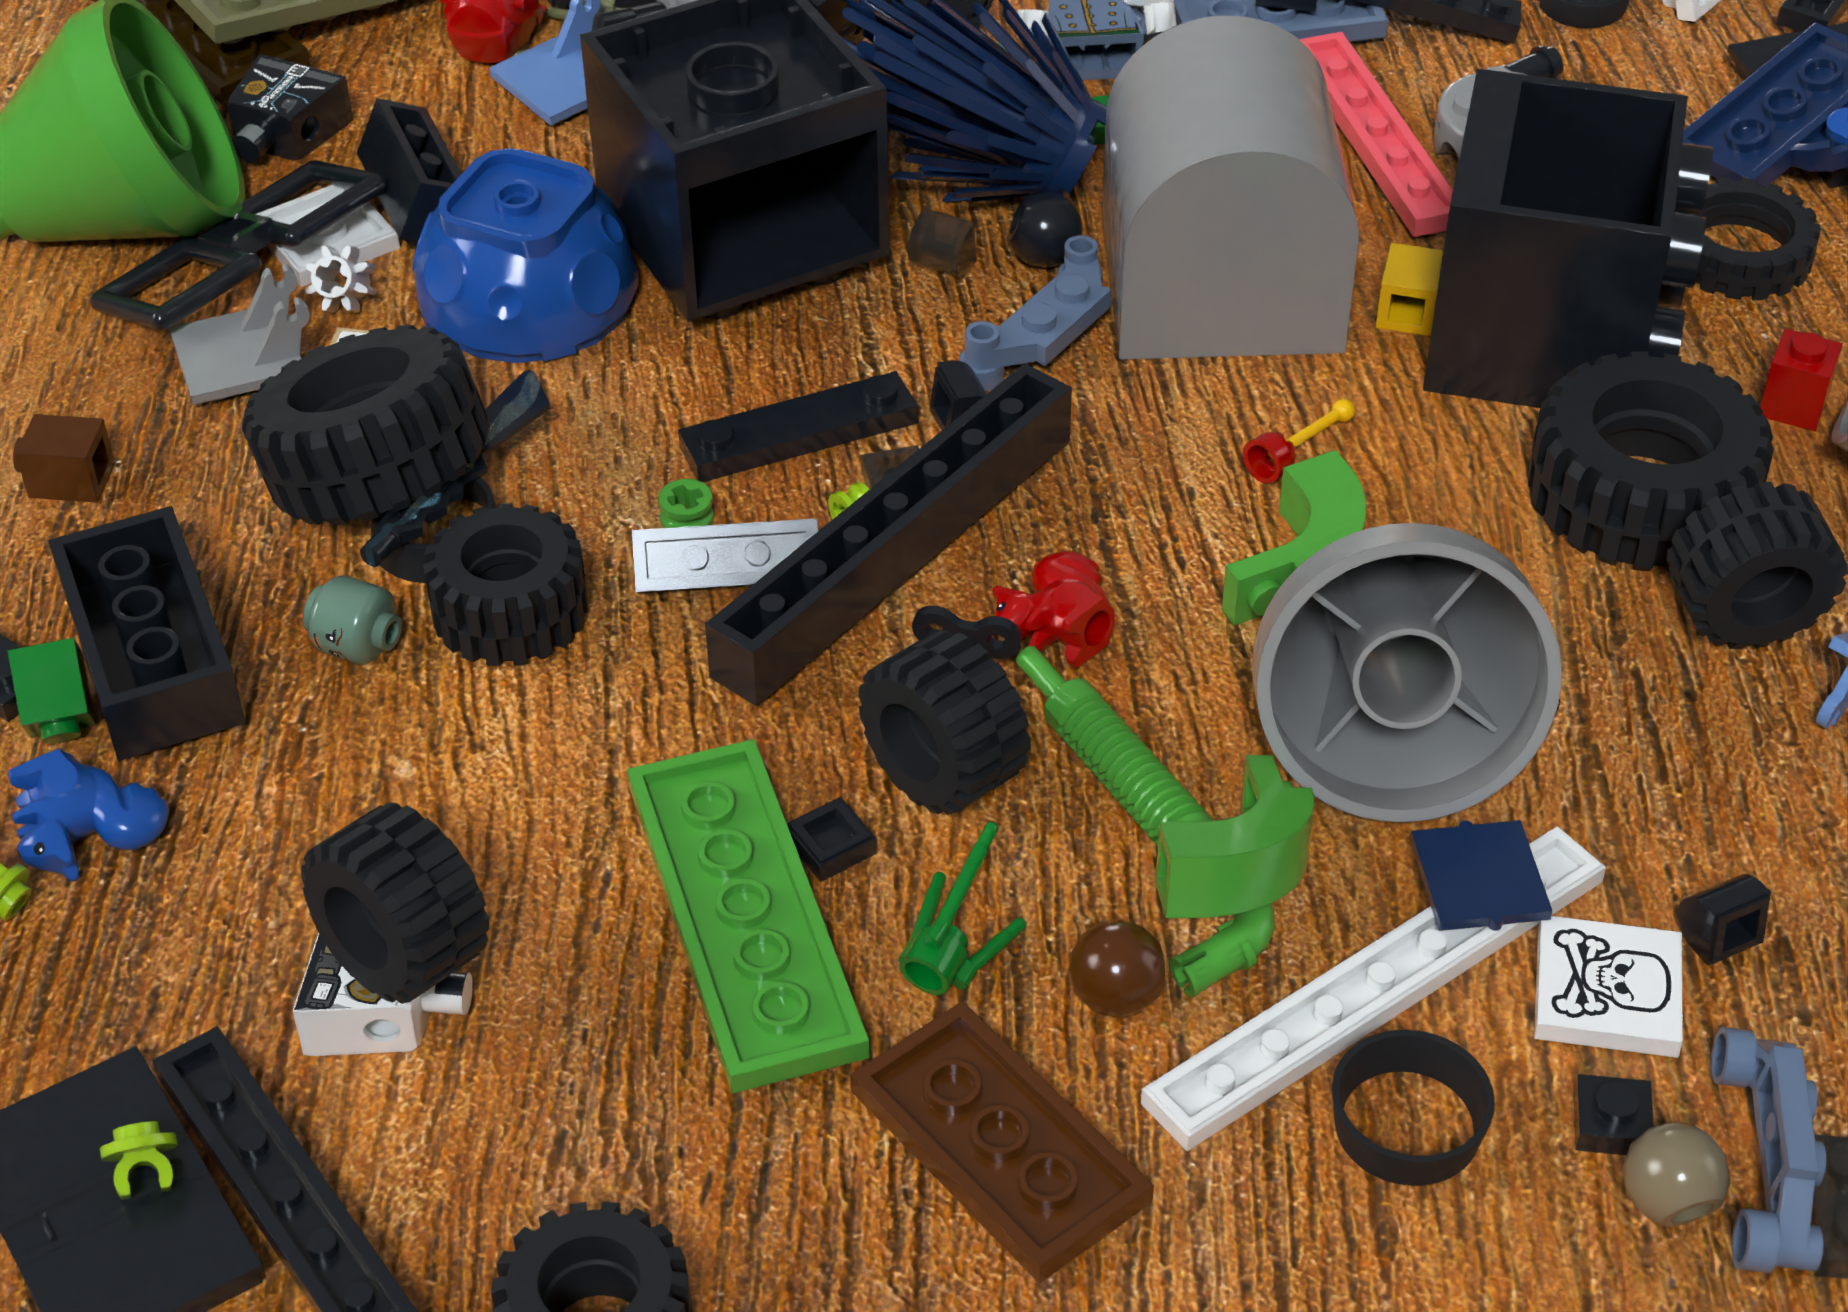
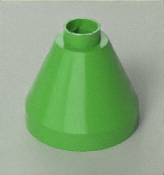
(115, 137)

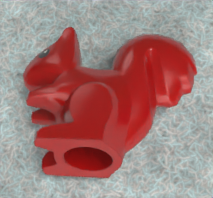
(1064, 607)

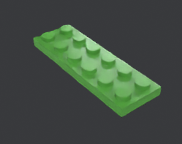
(746, 917)

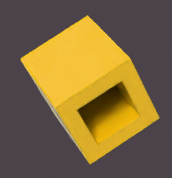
(1409, 289)

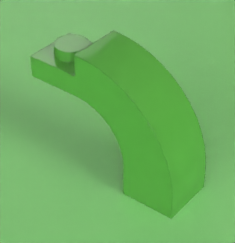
(1321, 504)
(1237, 860)

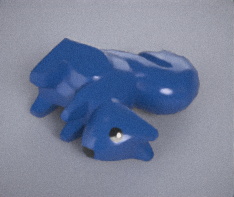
(74, 800)

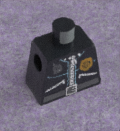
(286, 109)

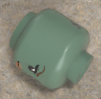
(352, 619)

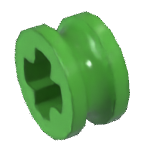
(685, 494)

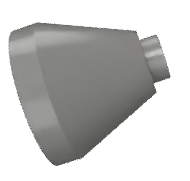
(1406, 672)

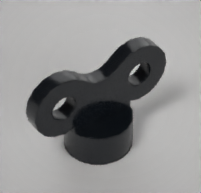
(978, 631)

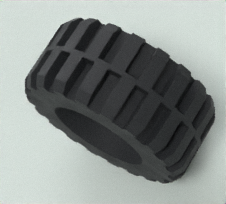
(1648, 410)
(366, 425)

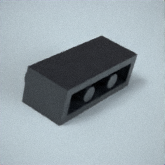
(414, 160)

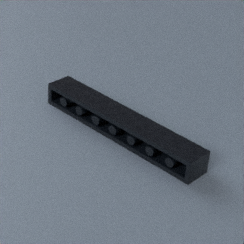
(887, 535)

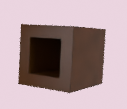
(64, 458)

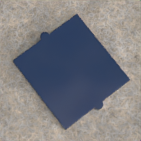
(1480, 875)

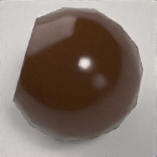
(1117, 968)

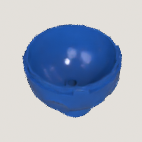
(524, 260)

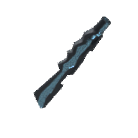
(507, 415)

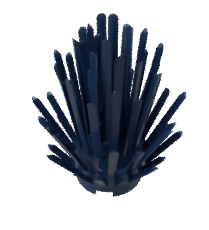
(977, 100)

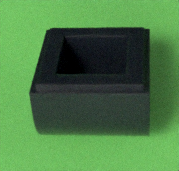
(953, 391)
(1725, 918)

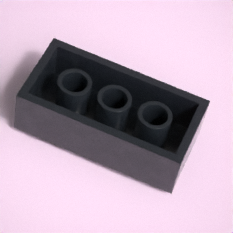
(147, 633)

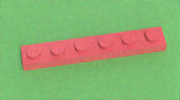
(1382, 137)

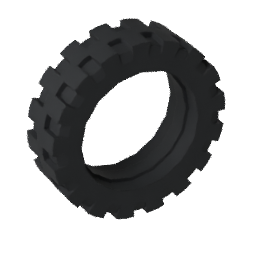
(1768, 211)

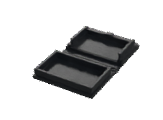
(74, 1232)

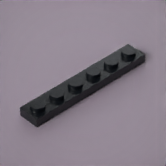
(277, 1179)

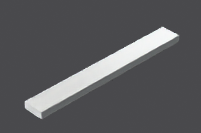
(1345, 1006)

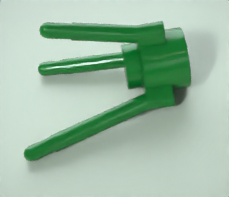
(937, 950)

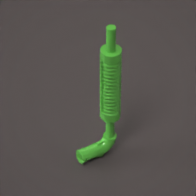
(1150, 797)

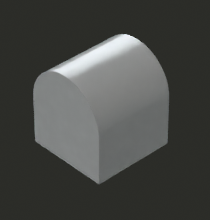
(1226, 197)

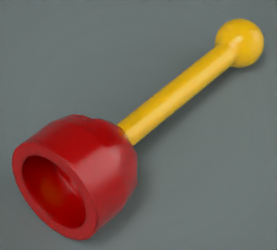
(1274, 445)

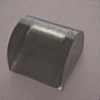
(943, 243)

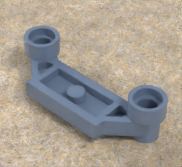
(1045, 321)
(1787, 1148)

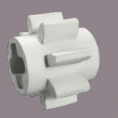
(324, 283)

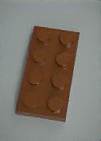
(1002, 1141)

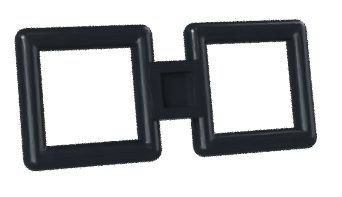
(235, 244)

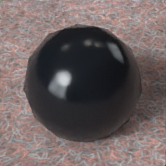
(1042, 227)

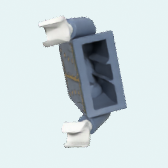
(1102, 32)

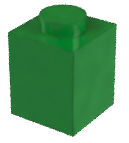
(52, 690)

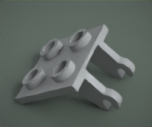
(244, 347)

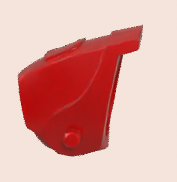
(491, 28)

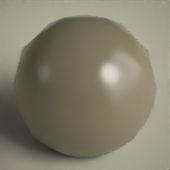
(1676, 1174)

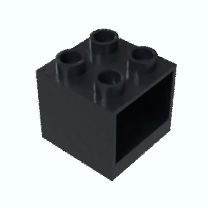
(738, 148)
(1564, 235)

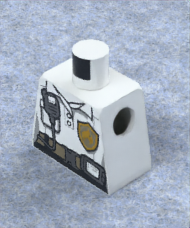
(345, 1018)

